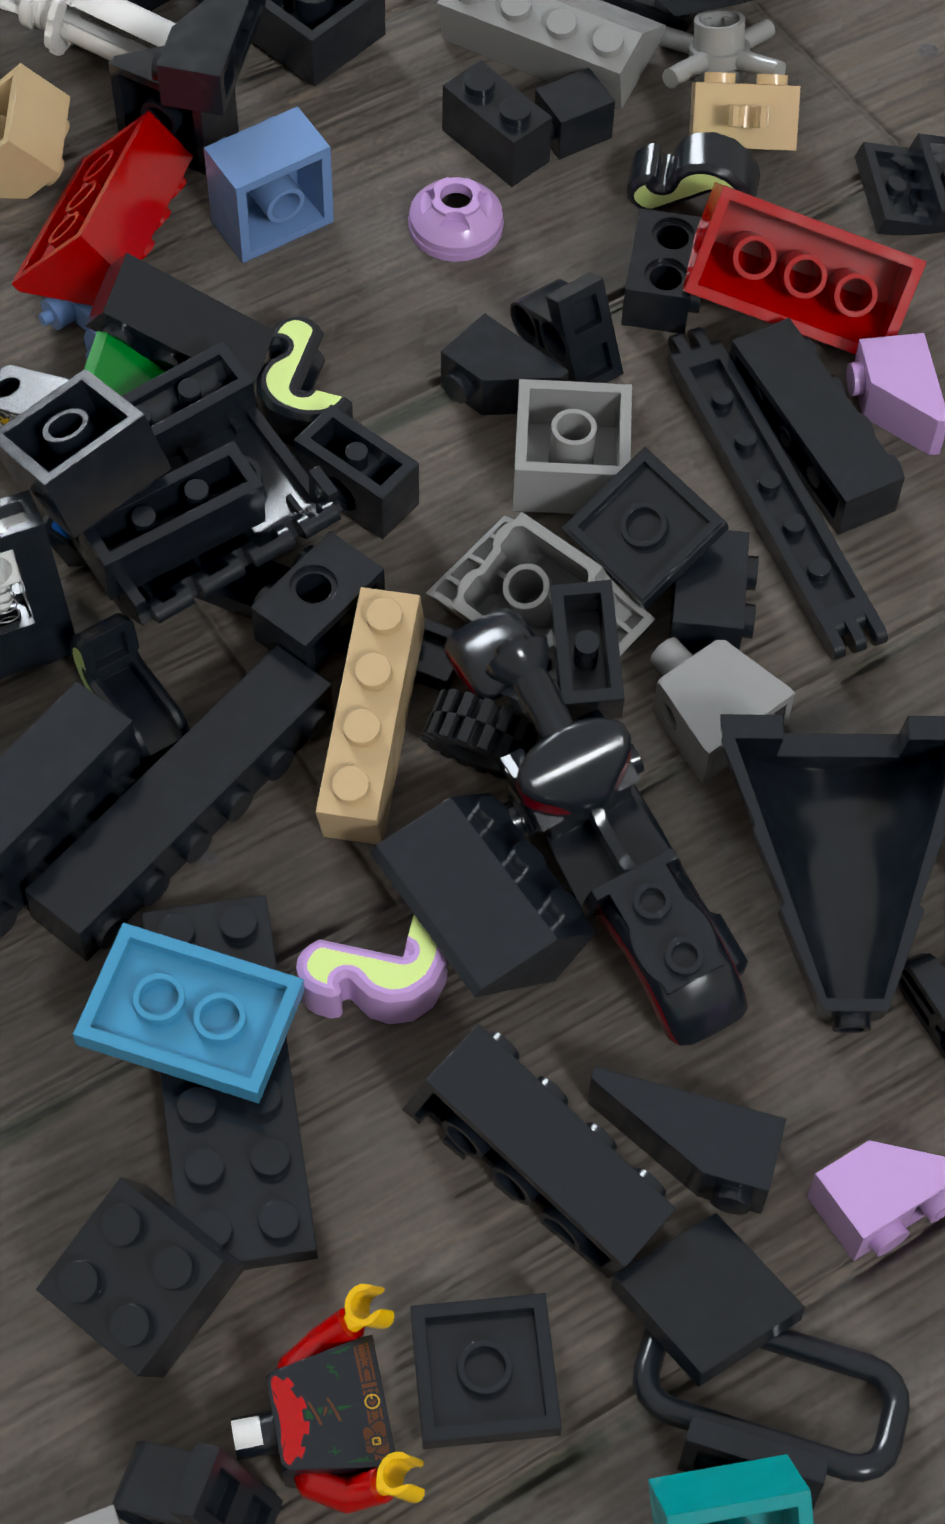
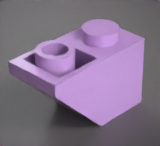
(878, 1194)

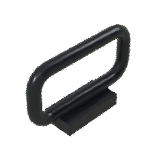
(725, 1439)

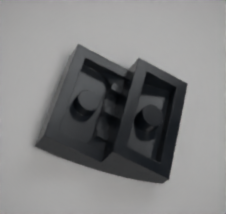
(905, 185)

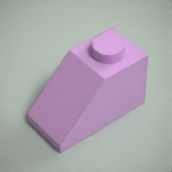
(900, 389)

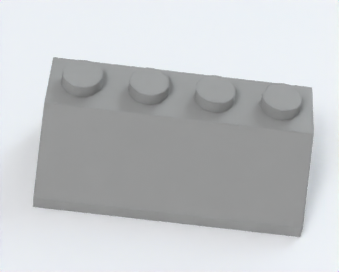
(556, 38)

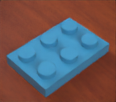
(190, 1012)

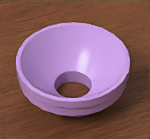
(455, 232)

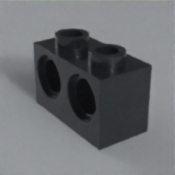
(658, 272)

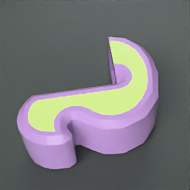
(379, 983)

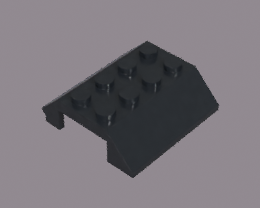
(192, 414)

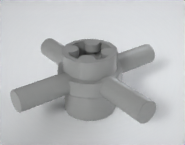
(719, 45)

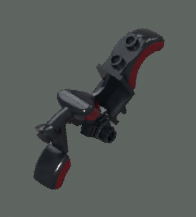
(603, 832)

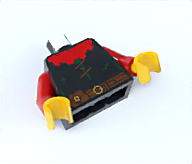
(333, 1415)

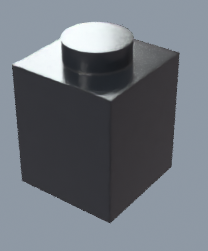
(579, 112)

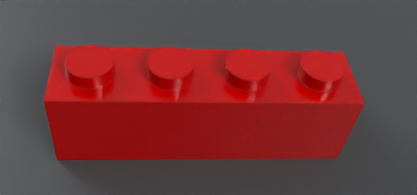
(106, 211)
(799, 269)

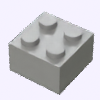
(569, 442)

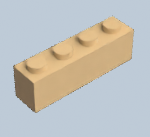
(371, 716)

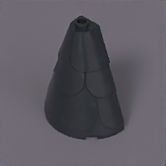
(846, 846)

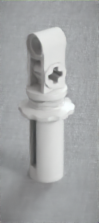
(68, 24)

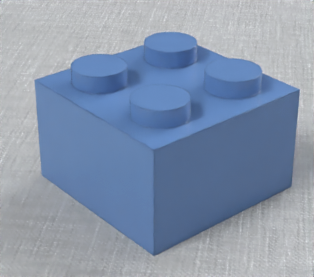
(269, 184)

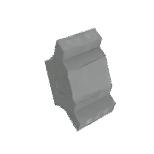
(515, 571)

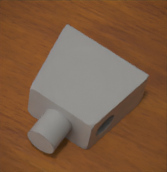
(704, 687)

